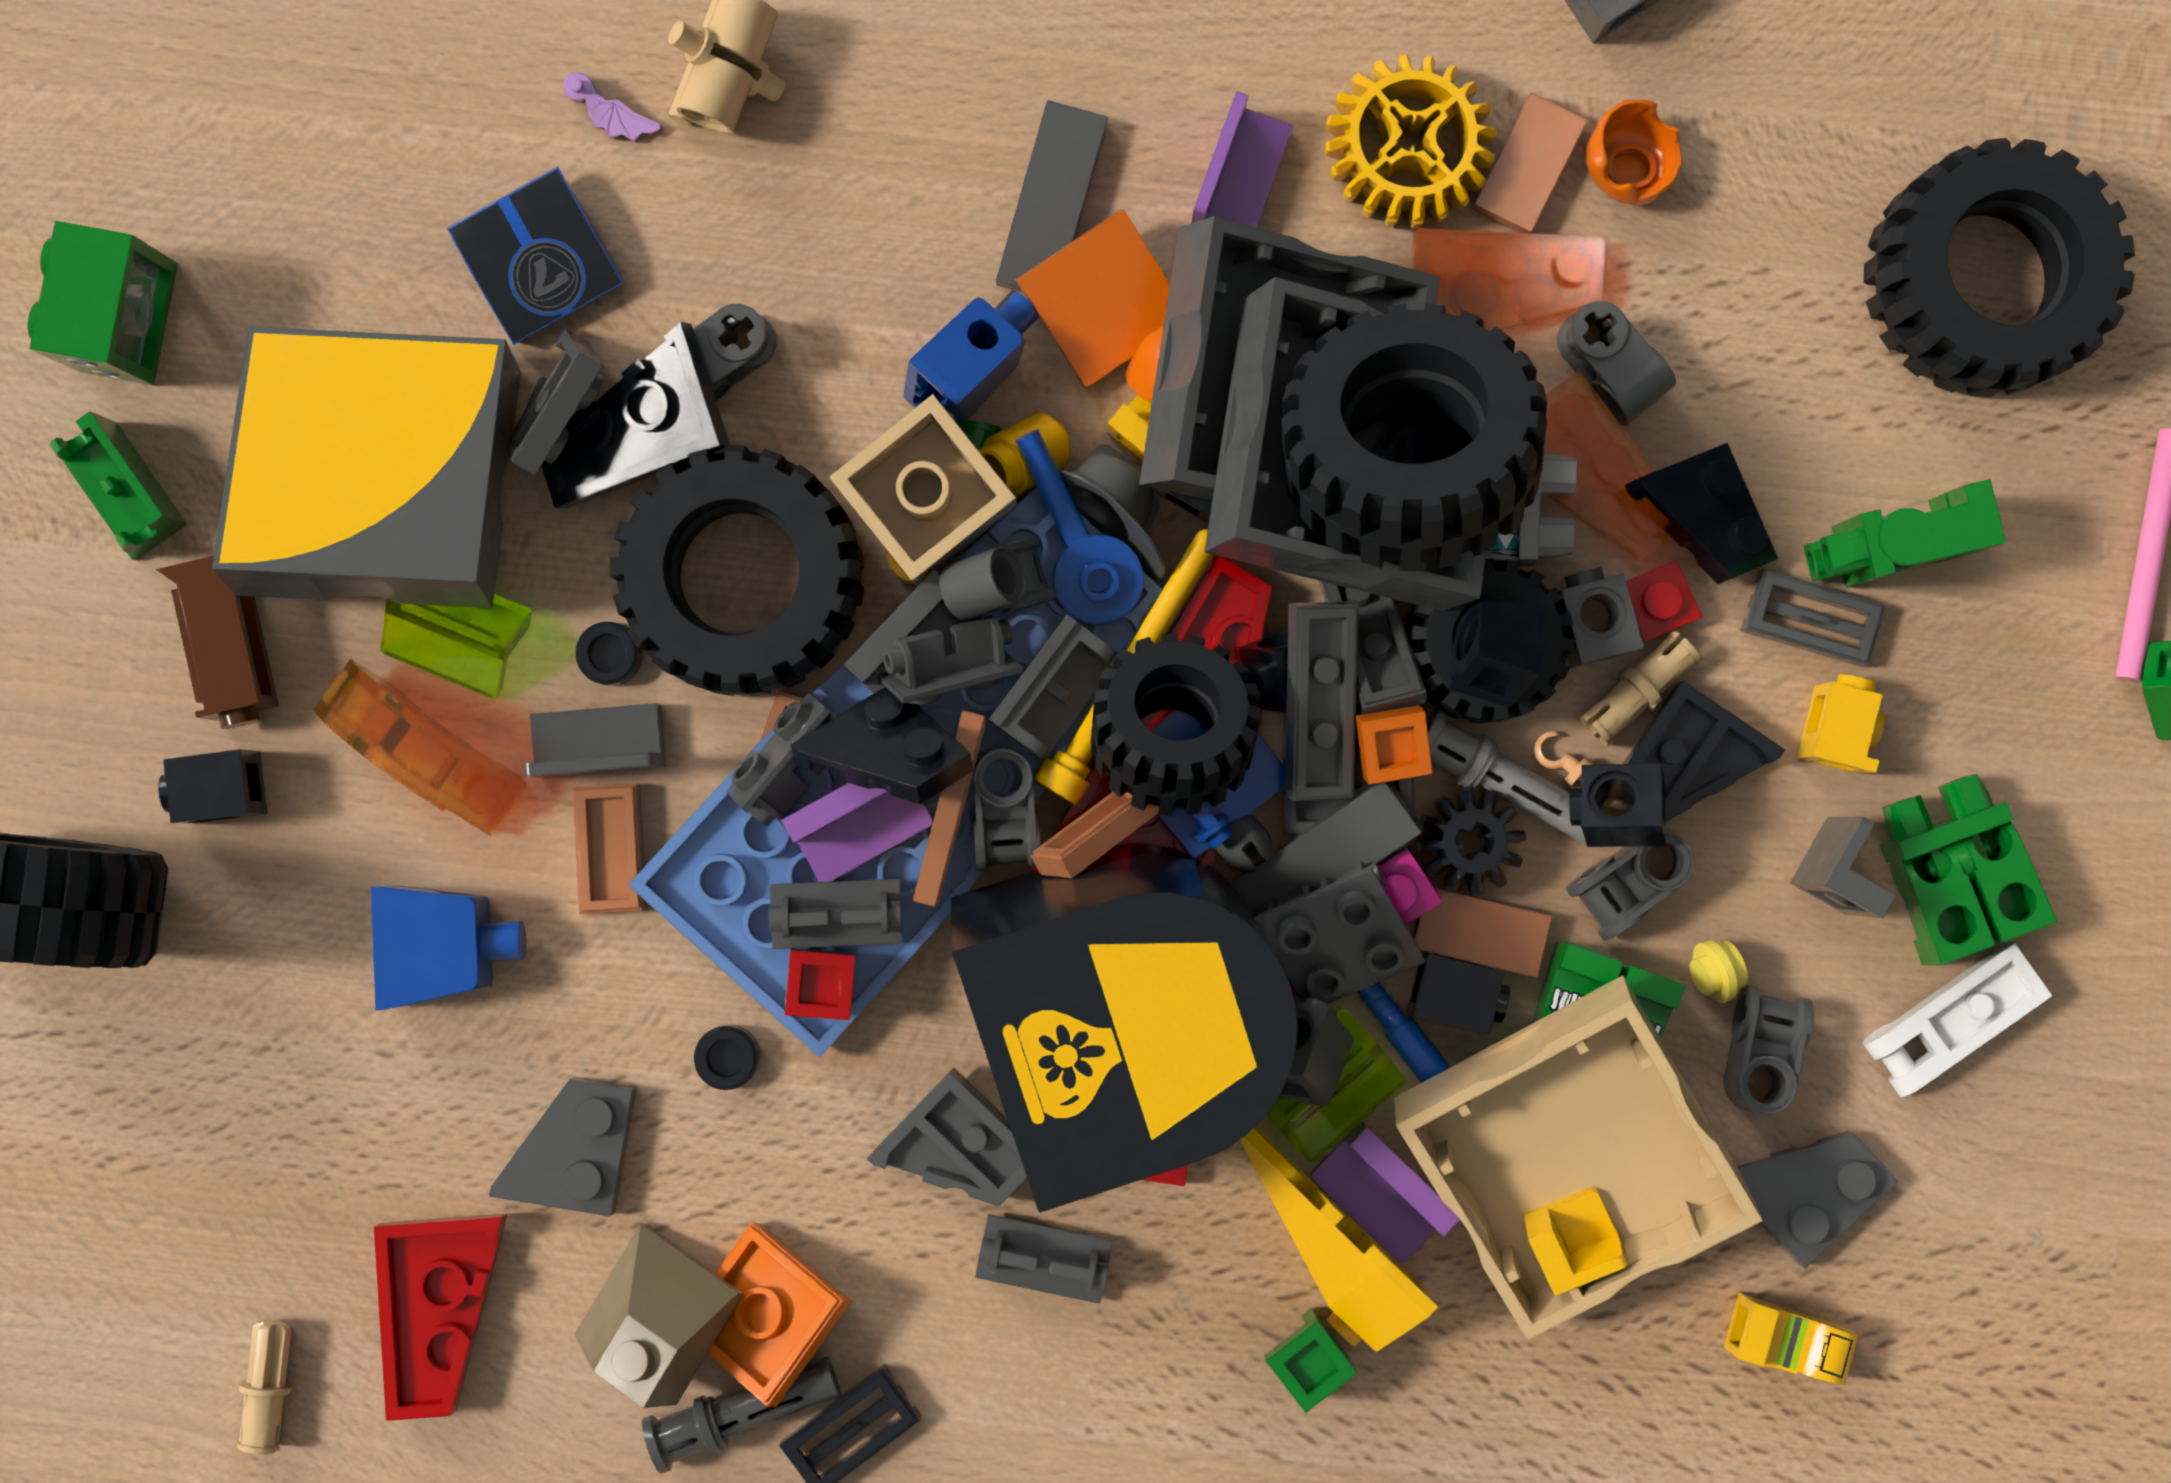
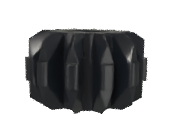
(1475, 862)

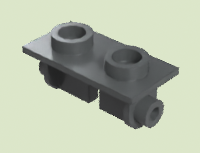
(923, 669)
(766, 779)
(835, 913)
(1044, 1258)

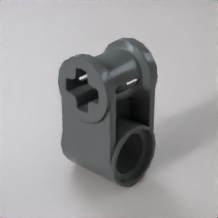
(725, 360)
(1619, 364)
(996, 580)
(1004, 815)
(1629, 885)
(1768, 1045)

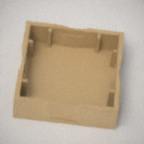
(1567, 1110)

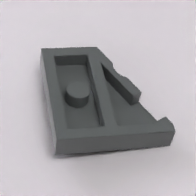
(572, 383)
(956, 1143)
(573, 1151)
(1816, 1192)

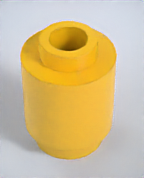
(1006, 459)

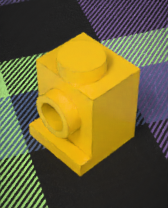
(1843, 725)

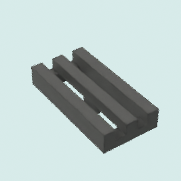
(1761, 603)

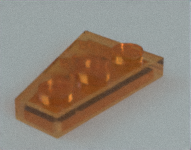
(1511, 275)
(1606, 461)

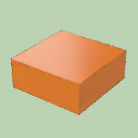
(1394, 744)

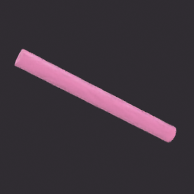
(2147, 565)

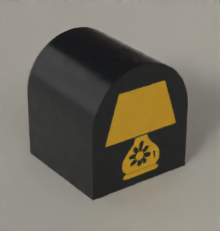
(1123, 1016)

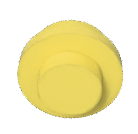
(1718, 970)

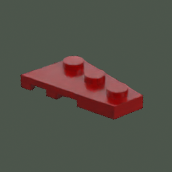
(430, 1307)

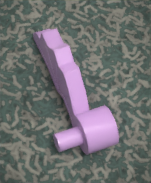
(608, 114)

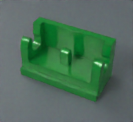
(119, 485)

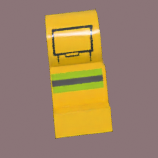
(1790, 1340)

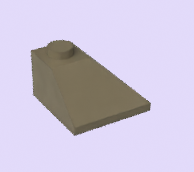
(655, 1320)

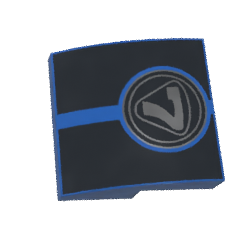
(535, 255)

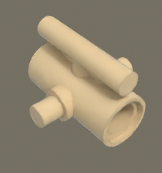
(724, 64)

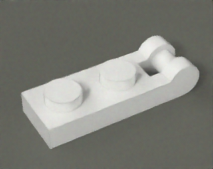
(1958, 1018)

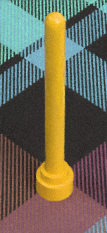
(1068, 769)

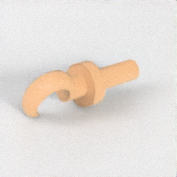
(1568, 763)

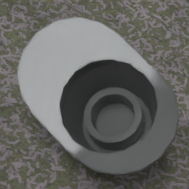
(1113, 501)

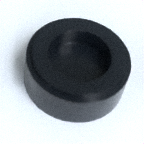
(608, 654)
(727, 1057)

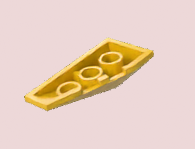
(1358, 1278)

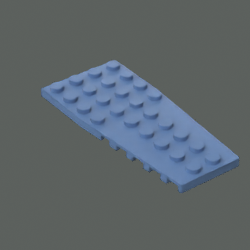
(721, 861)

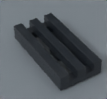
(893, 1397)

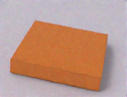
(1099, 297)
(779, 1318)

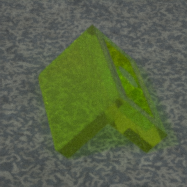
(455, 641)
(1362, 1087)

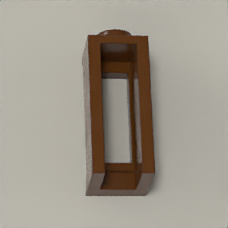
(221, 645)

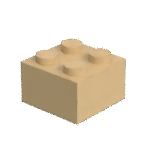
(924, 490)

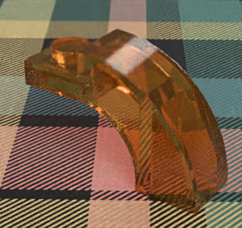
(417, 749)

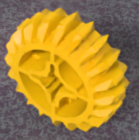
(1393, 119)

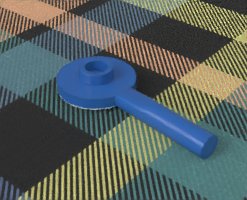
(1095, 573)

